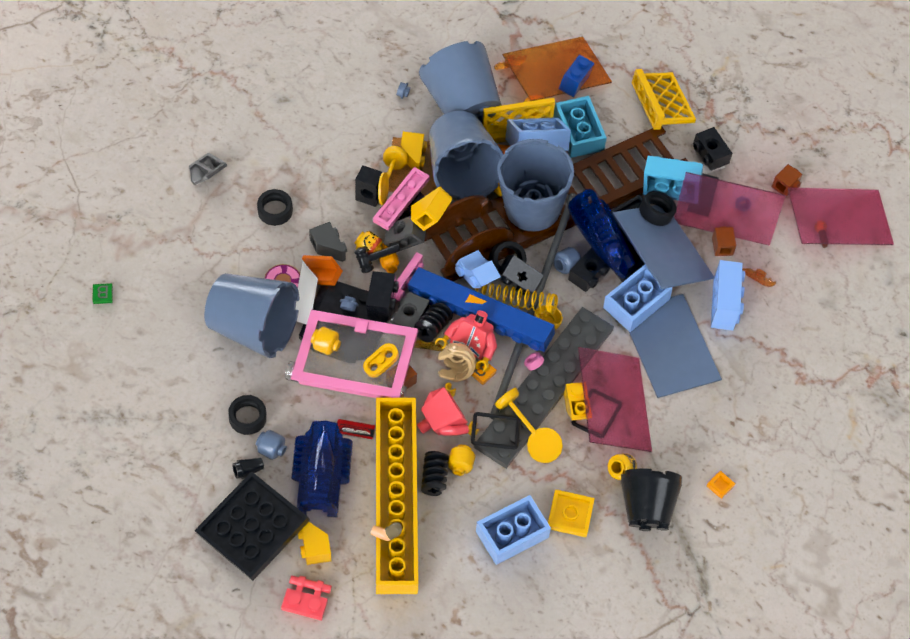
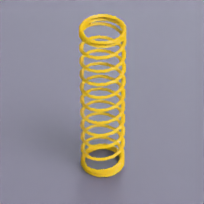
(548, 303)

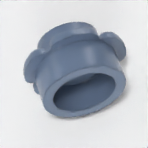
(403, 90)
(348, 303)

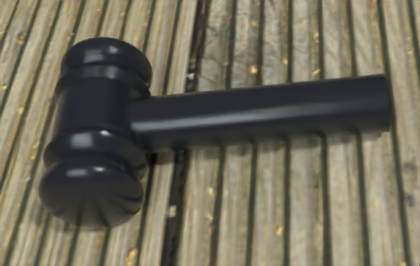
(365, 259)

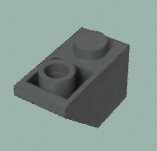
(327, 242)

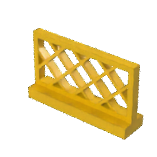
(650, 100)
(498, 129)

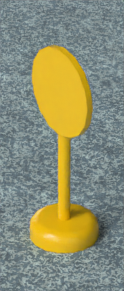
(396, 159)
(544, 443)

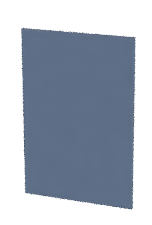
(664, 249)
(674, 349)

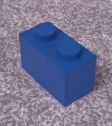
(576, 75)

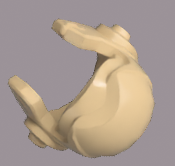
(459, 360)

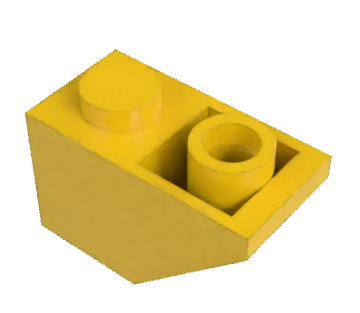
(414, 146)
(430, 208)
(575, 401)
(316, 545)

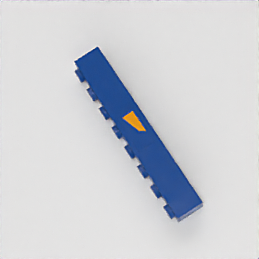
(465, 301)

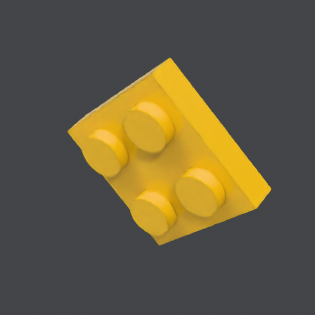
(570, 513)

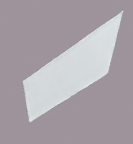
(307, 290)

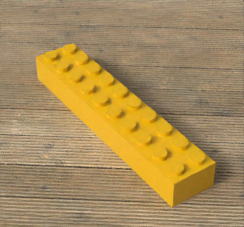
(396, 495)

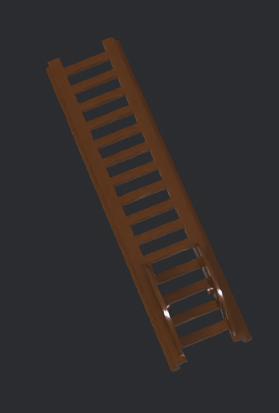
(478, 206)

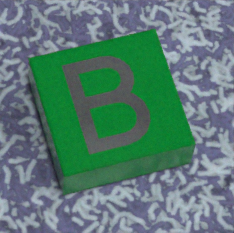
(102, 293)

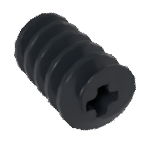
(433, 322)
(434, 473)

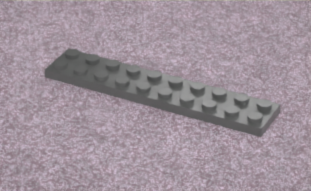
(545, 385)

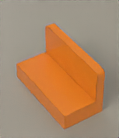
(324, 268)

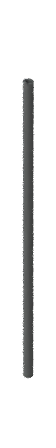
(546, 270)

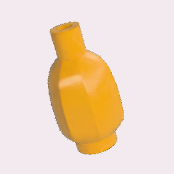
(389, 262)

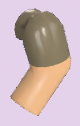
(388, 533)

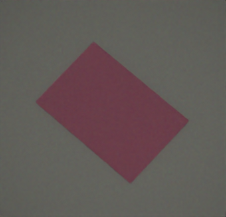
(717, 203)
(840, 216)
(614, 400)

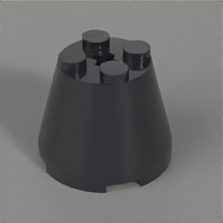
(650, 497)

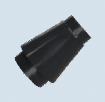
(245, 466)

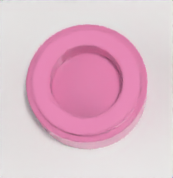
(534, 361)

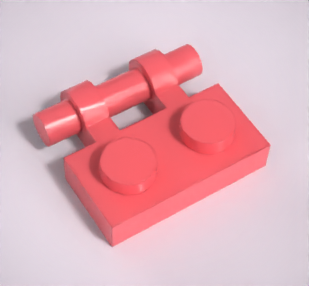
(304, 603)

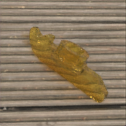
(428, 345)

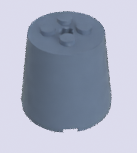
(461, 79)
(463, 155)
(534, 183)
(253, 311)

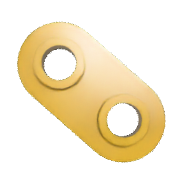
(379, 359)

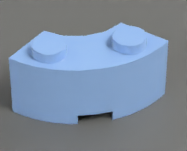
(476, 270)

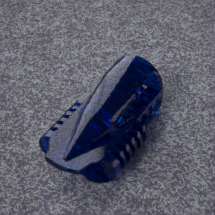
(601, 231)
(321, 466)

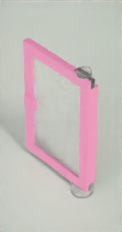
(344, 369)

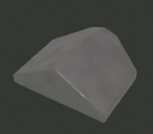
(205, 168)

